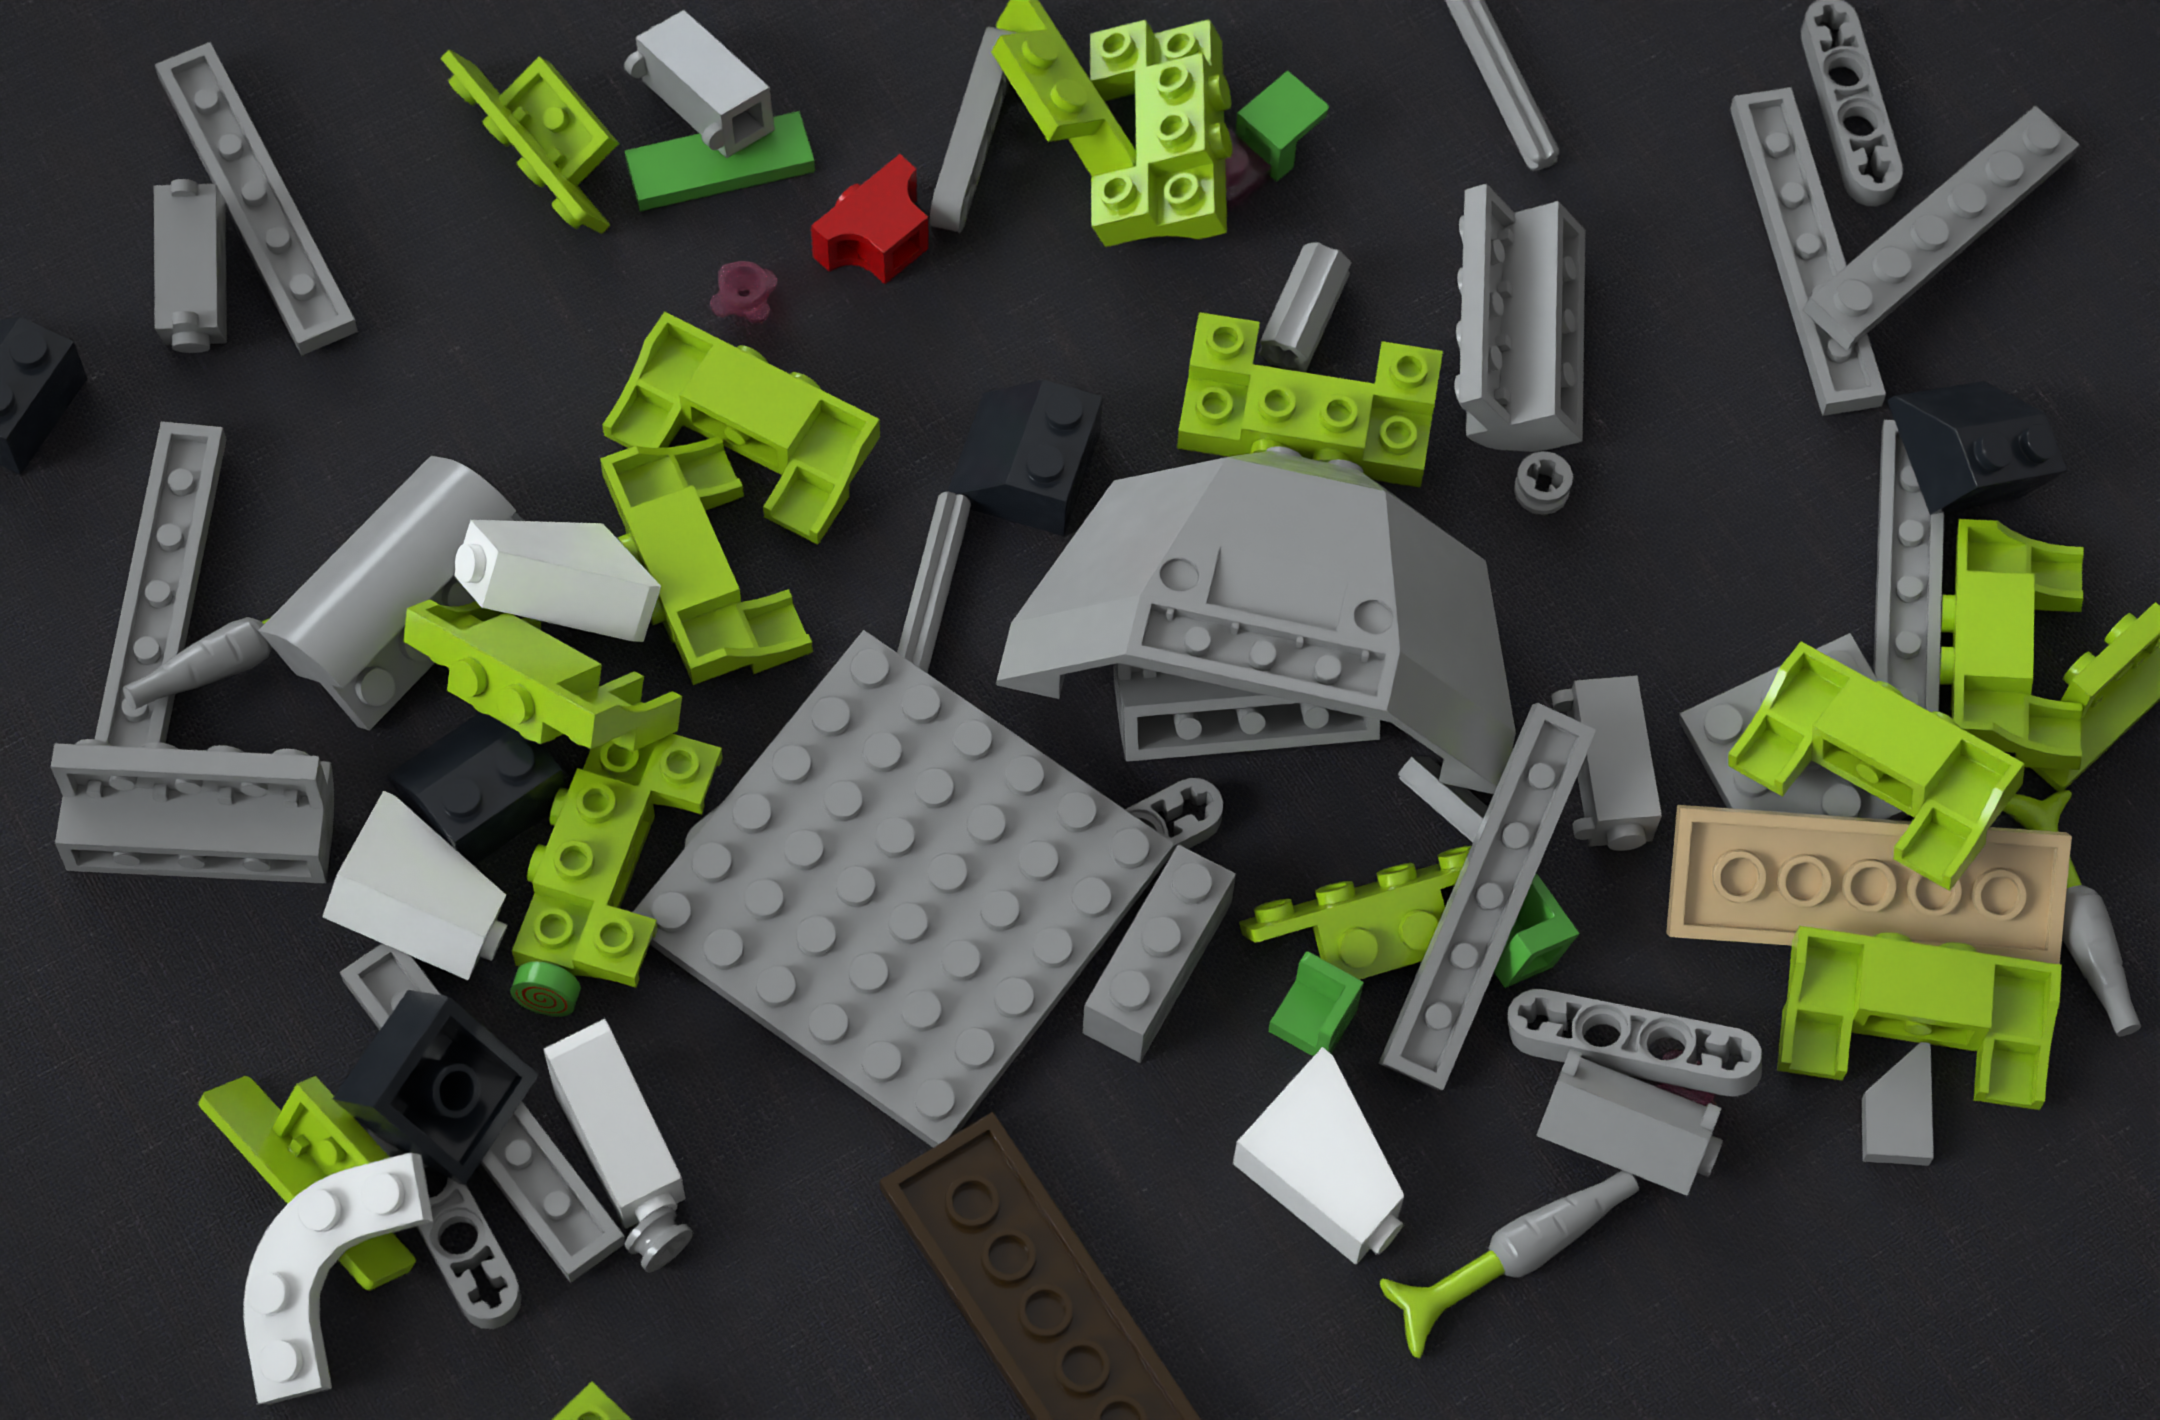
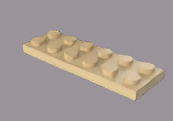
(1770, 872)

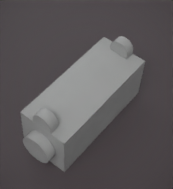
(703, 83)
(190, 265)
(1618, 769)
(1631, 1124)

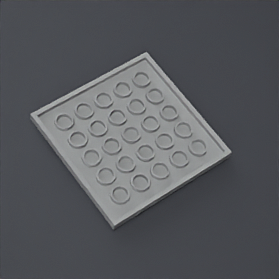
(902, 889)

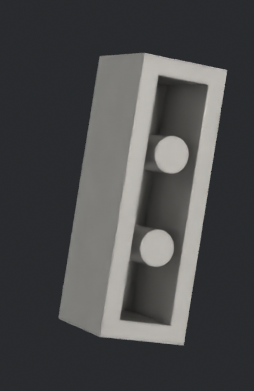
(1158, 953)

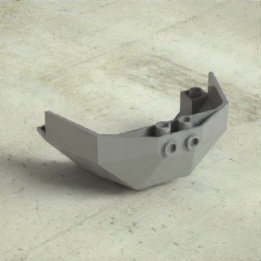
(1285, 588)

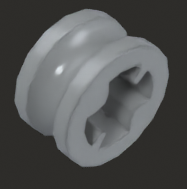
(1528, 472)
(658, 1239)

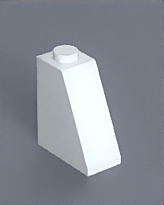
(558, 575)
(416, 892)
(613, 1123)
(1324, 1161)

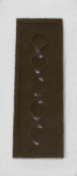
(1029, 1283)

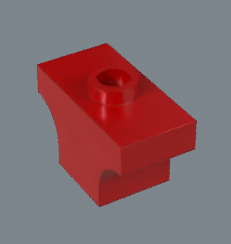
(874, 224)

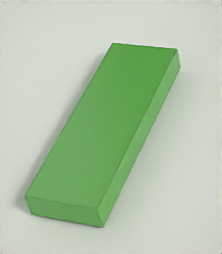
(691, 170)

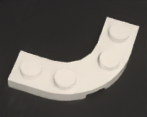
(297, 1255)

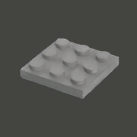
(1721, 721)

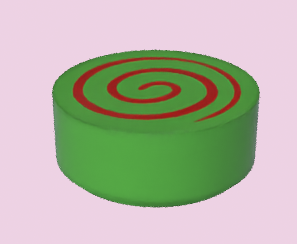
(545, 989)

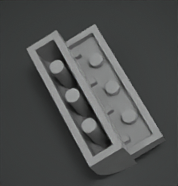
(1521, 324)
(352, 611)
(1190, 717)
(194, 811)

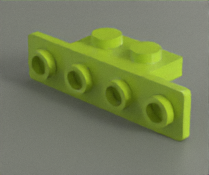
(1058, 89)
(548, 127)
(2113, 689)
(1369, 925)
(302, 1147)

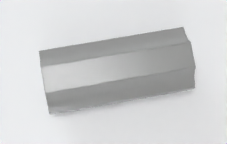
(1305, 307)

